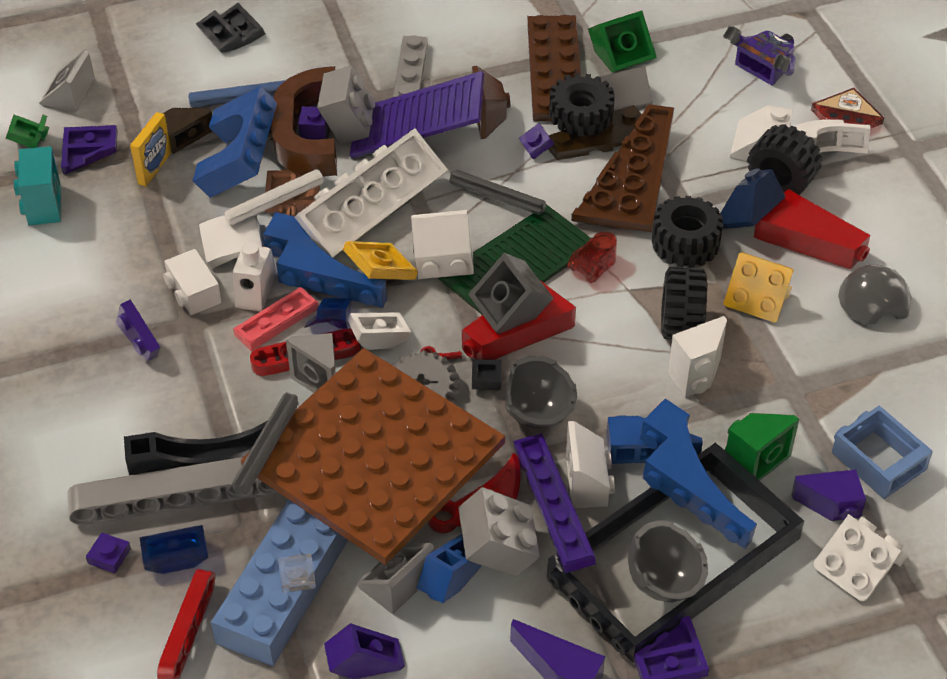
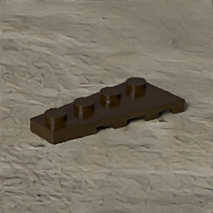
(573, 146)

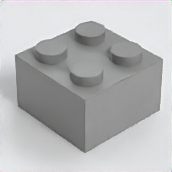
(346, 105)
(498, 532)

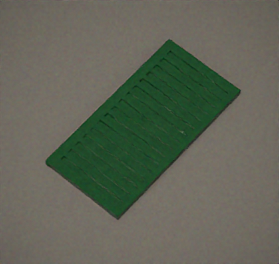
(539, 240)

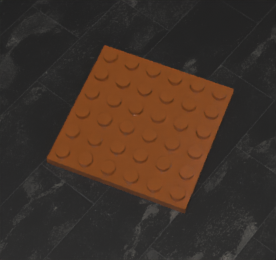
(377, 454)

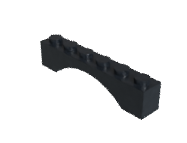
(160, 452)

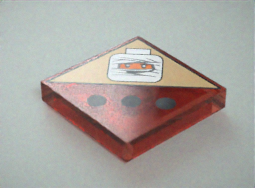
(848, 107)

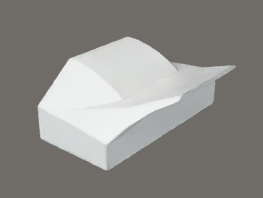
(379, 329)

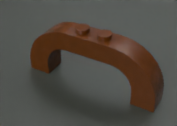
(292, 151)

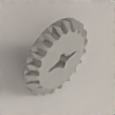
(434, 369)

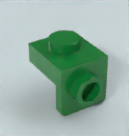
(26, 131)

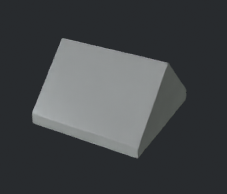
(70, 84)
(630, 88)
(311, 359)
(397, 580)

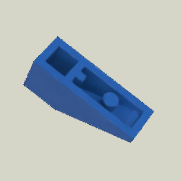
(625, 441)
(446, 571)

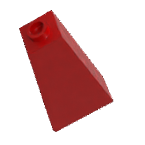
(813, 232)
(483, 343)

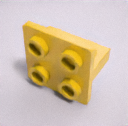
(758, 287)

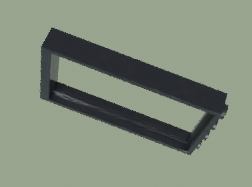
(742, 484)

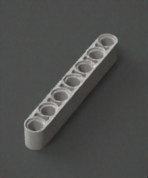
(158, 492)

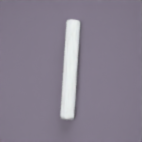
(273, 197)

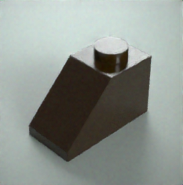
(187, 126)

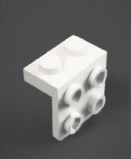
(858, 557)

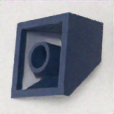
(752, 199)

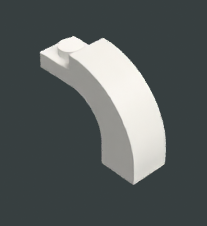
(837, 135)

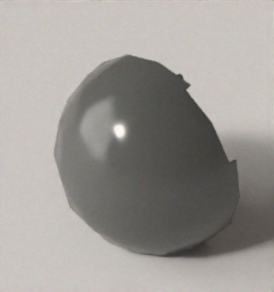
(873, 293)
(539, 392)
(666, 562)

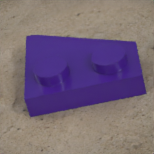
(87, 145)
(673, 655)

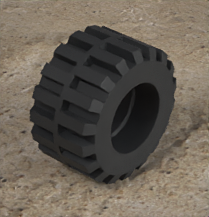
(789, 155)
(687, 231)
(683, 300)

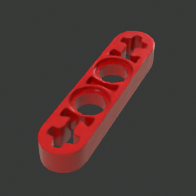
(270, 352)
(186, 625)

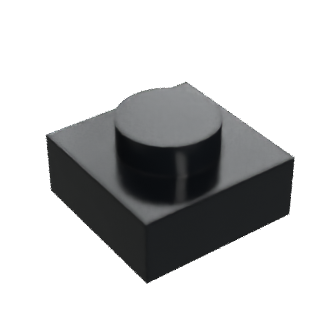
(486, 374)

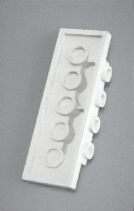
(370, 192)

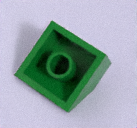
(623, 41)
(762, 441)

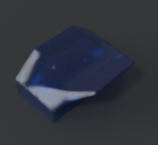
(333, 311)
(174, 550)

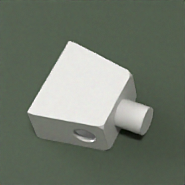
(256, 266)

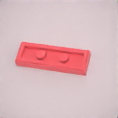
(275, 318)

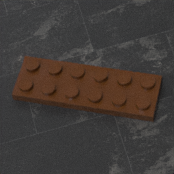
(551, 57)

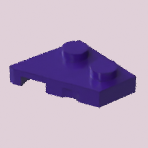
(137, 331)

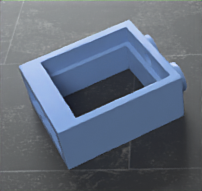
(914, 452)

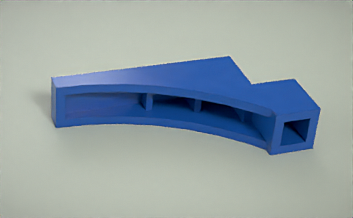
(308, 266)
(680, 475)

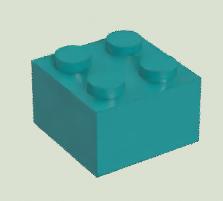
(38, 185)

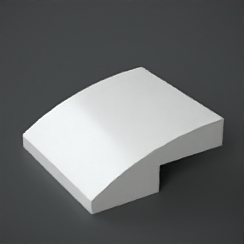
(224, 241)

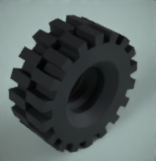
(581, 91)

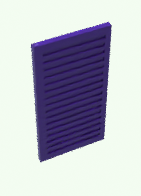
(427, 110)

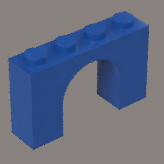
(246, 124)

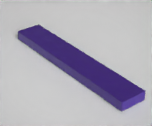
(554, 503)

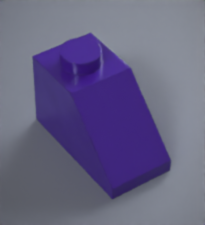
(312, 124)
(831, 494)
(363, 653)

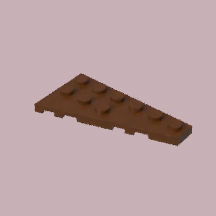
(632, 178)

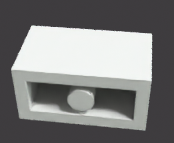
(192, 282)

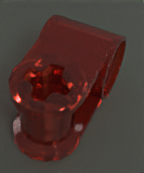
(595, 256)

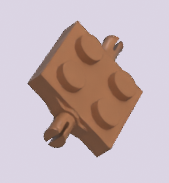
(296, 204)

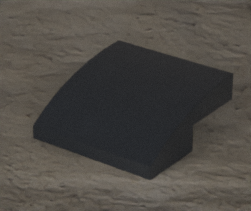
(230, 29)

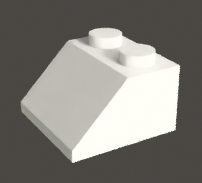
(754, 126)
(442, 244)
(697, 356)
(587, 468)

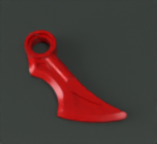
(504, 482)

